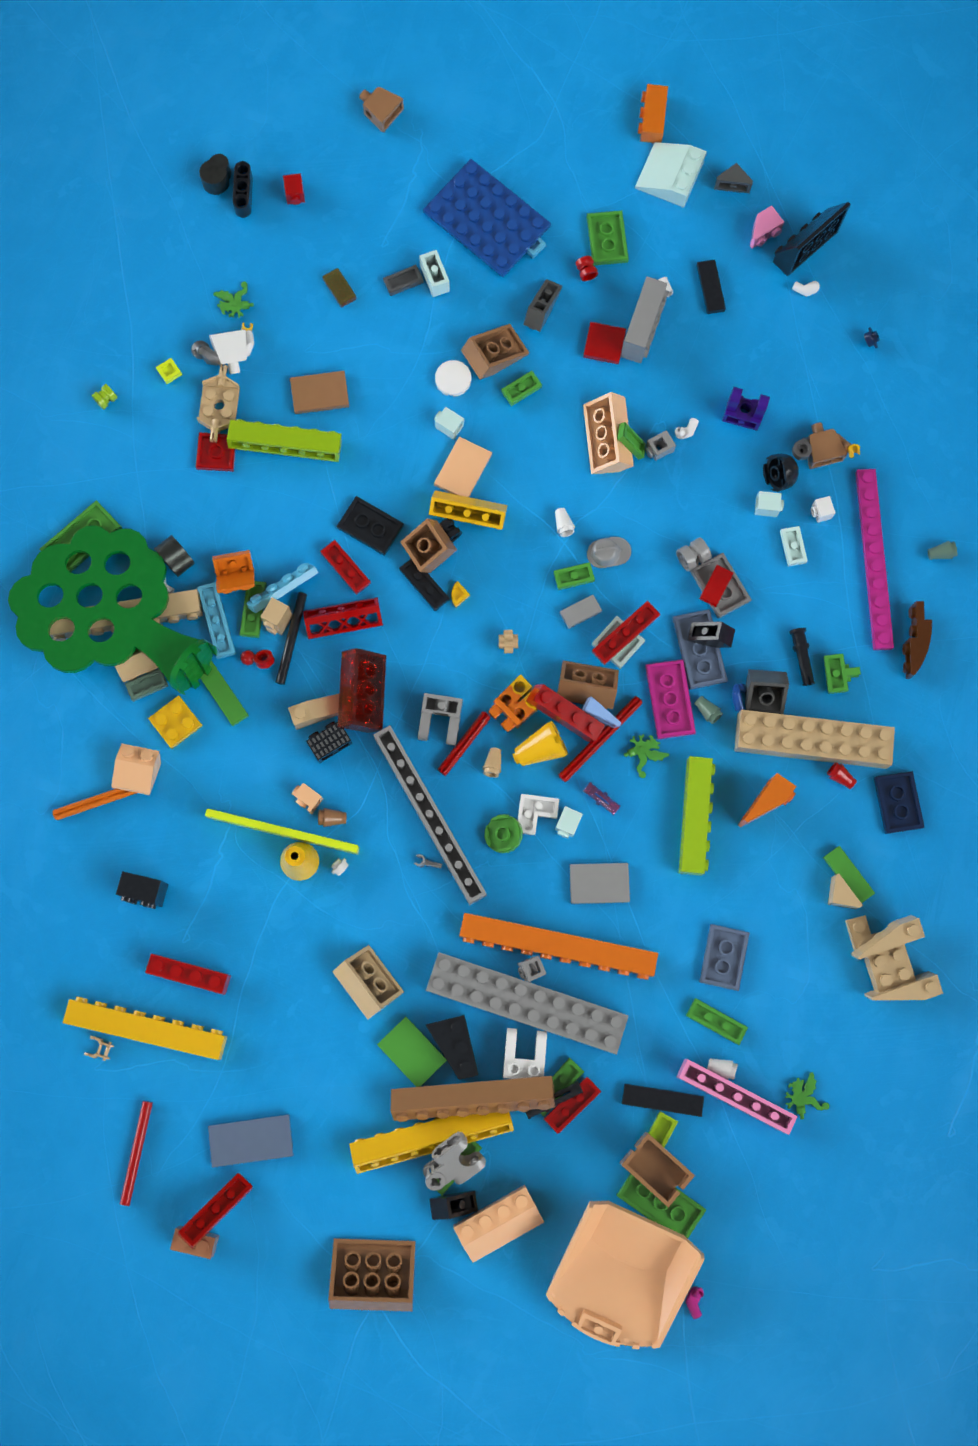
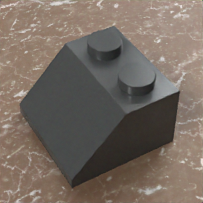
(766, 691)

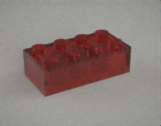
(362, 690)

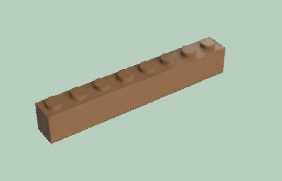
(472, 1098)

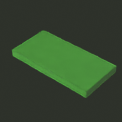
(93, 515)
(680, 1216)

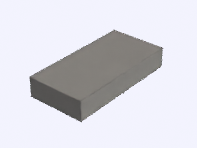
(580, 611)

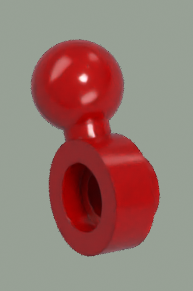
(263, 658)

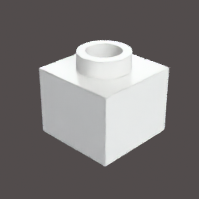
(822, 509)

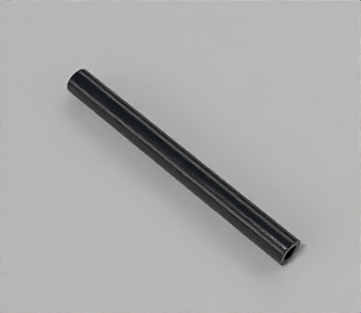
(291, 638)

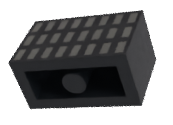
(328, 741)

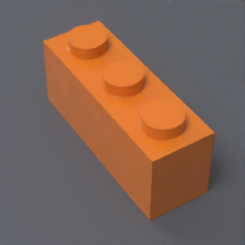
(653, 113)

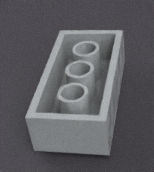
(645, 320)

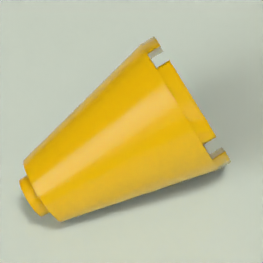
(541, 746)
(304, 865)

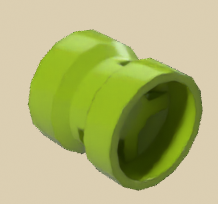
(104, 396)

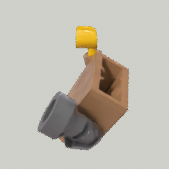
(823, 447)

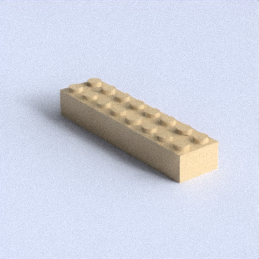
(814, 739)

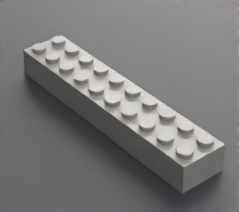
(527, 1003)

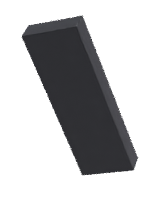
(711, 286)
(424, 585)

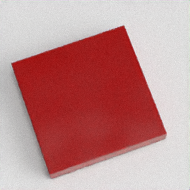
(604, 343)
(214, 455)

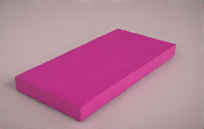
(670, 699)

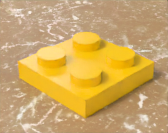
(175, 722)

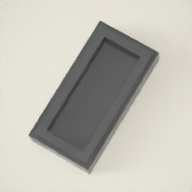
(403, 280)

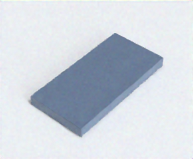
(701, 662)
(250, 1140)

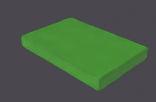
(607, 237)
(412, 1052)

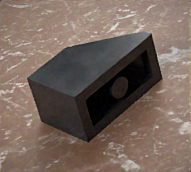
(711, 634)
(453, 1205)

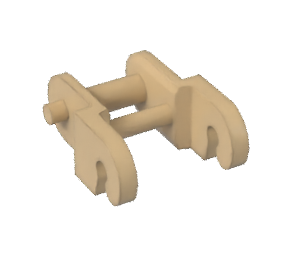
(108, 1045)

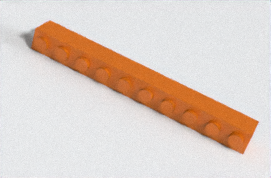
(558, 945)

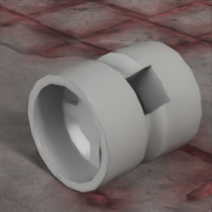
(691, 555)

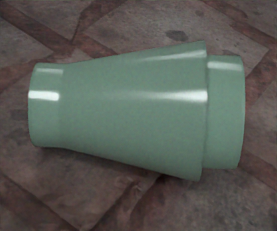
(943, 551)
(709, 710)

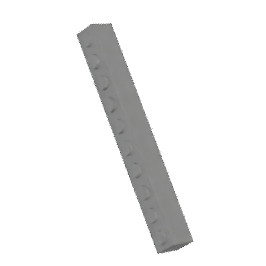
(430, 815)

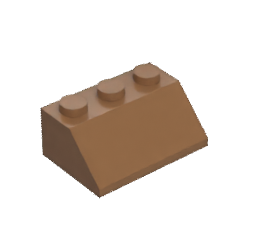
(585, 681)

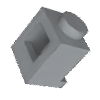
(663, 441)
(531, 968)

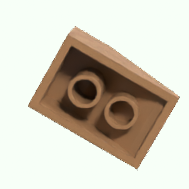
(494, 350)

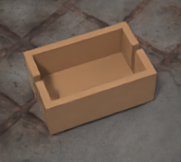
(657, 1169)

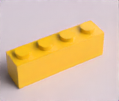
(468, 509)

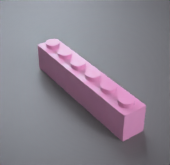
(736, 1096)

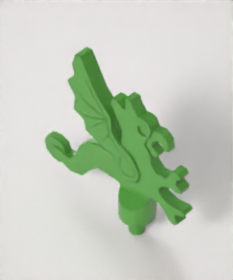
(235, 303)
(642, 750)
(799, 1098)

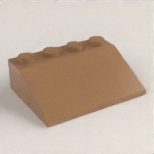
(372, 1275)

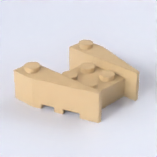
(891, 967)

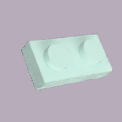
(793, 546)

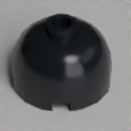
(780, 472)

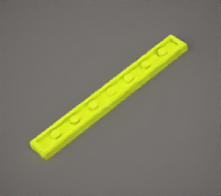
(282, 831)

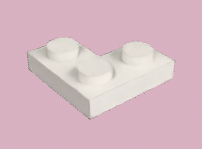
(533, 807)

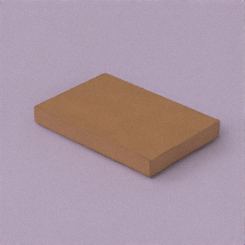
(319, 392)

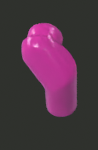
(692, 1301)

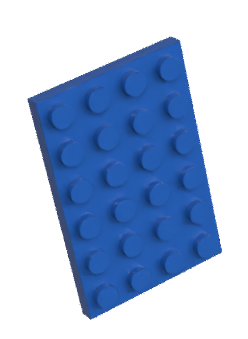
(487, 217)

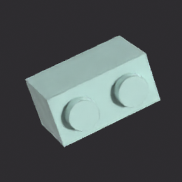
(434, 273)

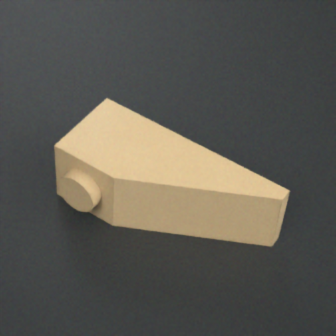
(314, 711)

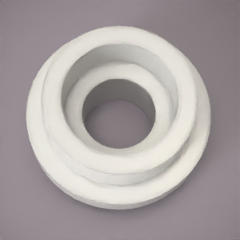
(339, 866)

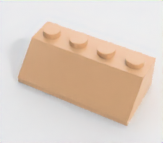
(602, 429)
(498, 1223)

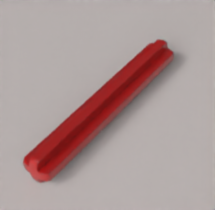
(464, 743)

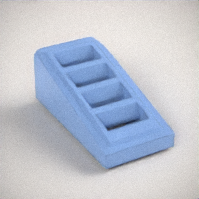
(597, 711)

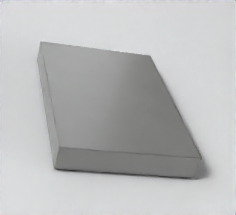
(734, 594)
(599, 883)

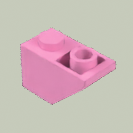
(766, 225)

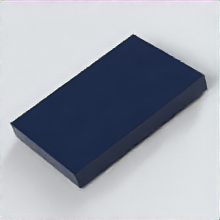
(899, 802)

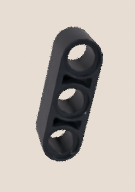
(242, 181)

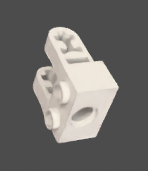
(524, 1068)

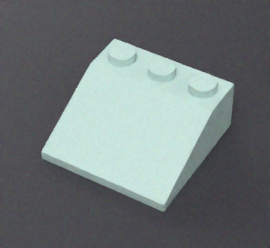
(671, 171)

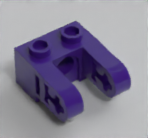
(755, 408)

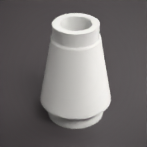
(564, 523)
(723, 1068)

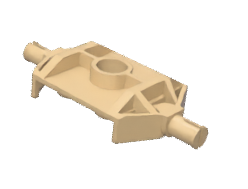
(218, 390)

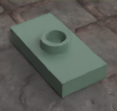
(146, 685)

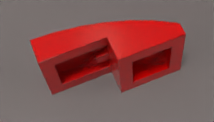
(716, 585)

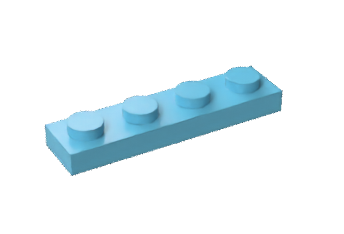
(288, 583)
(216, 620)

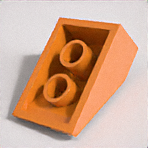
(773, 795)

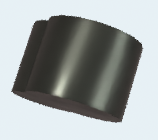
(215, 174)
(174, 555)

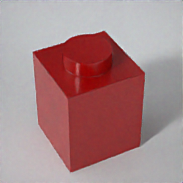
(294, 189)

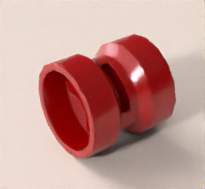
(586, 268)

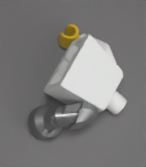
(228, 348)

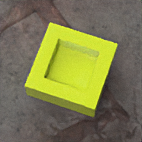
(169, 371)

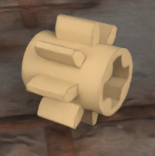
(508, 641)

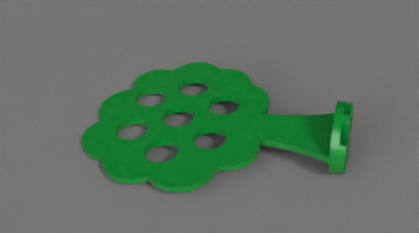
(176, 655)

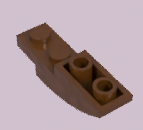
(917, 646)

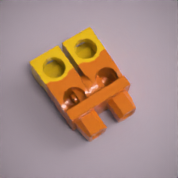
(511, 706)

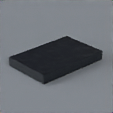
(370, 525)

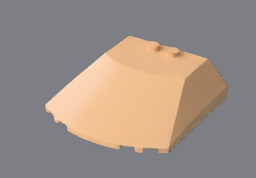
(623, 1276)

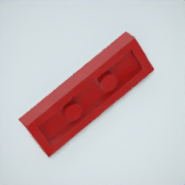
(345, 567)
(568, 1110)

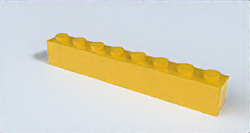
(145, 1029)
(423, 1139)

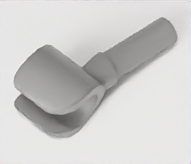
(427, 862)

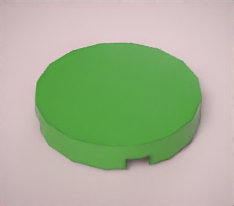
(503, 834)

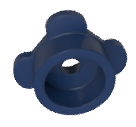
(871, 338)

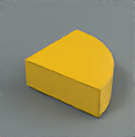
(458, 594)

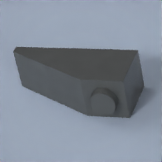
(542, 305)

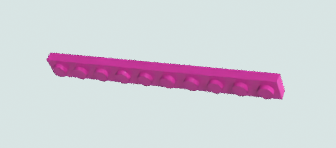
(874, 559)

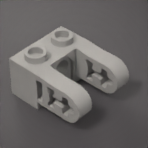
(441, 706)

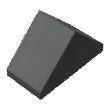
(734, 180)

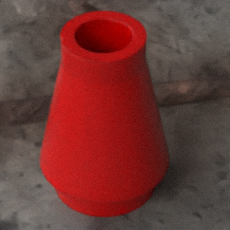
(841, 775)

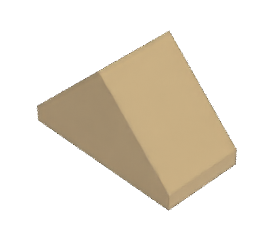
(841, 894)

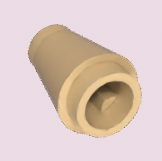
(492, 765)

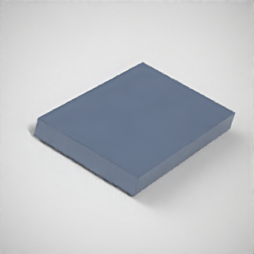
(724, 957)

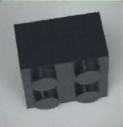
(146, 890)

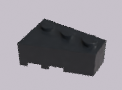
(455, 1044)

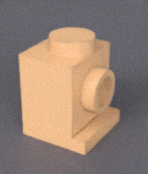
(307, 797)

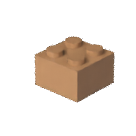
(428, 545)

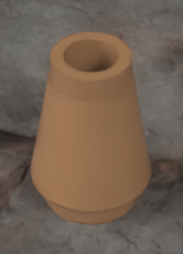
(331, 817)

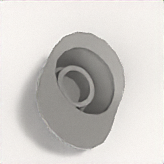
(609, 552)

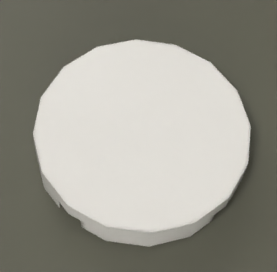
(453, 378)

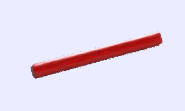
(592, 747)

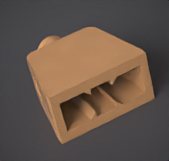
(381, 107)

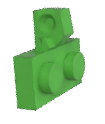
(838, 673)

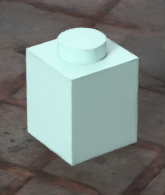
(449, 422)
(768, 504)
(568, 822)

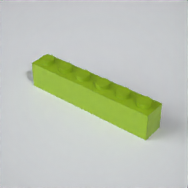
(284, 440)
(696, 815)

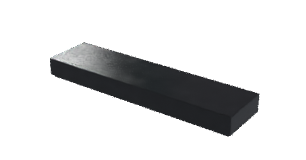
(662, 1100)

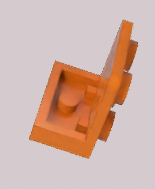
(234, 572)

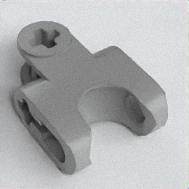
(450, 1165)

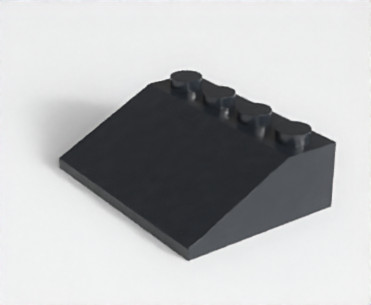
(810, 238)

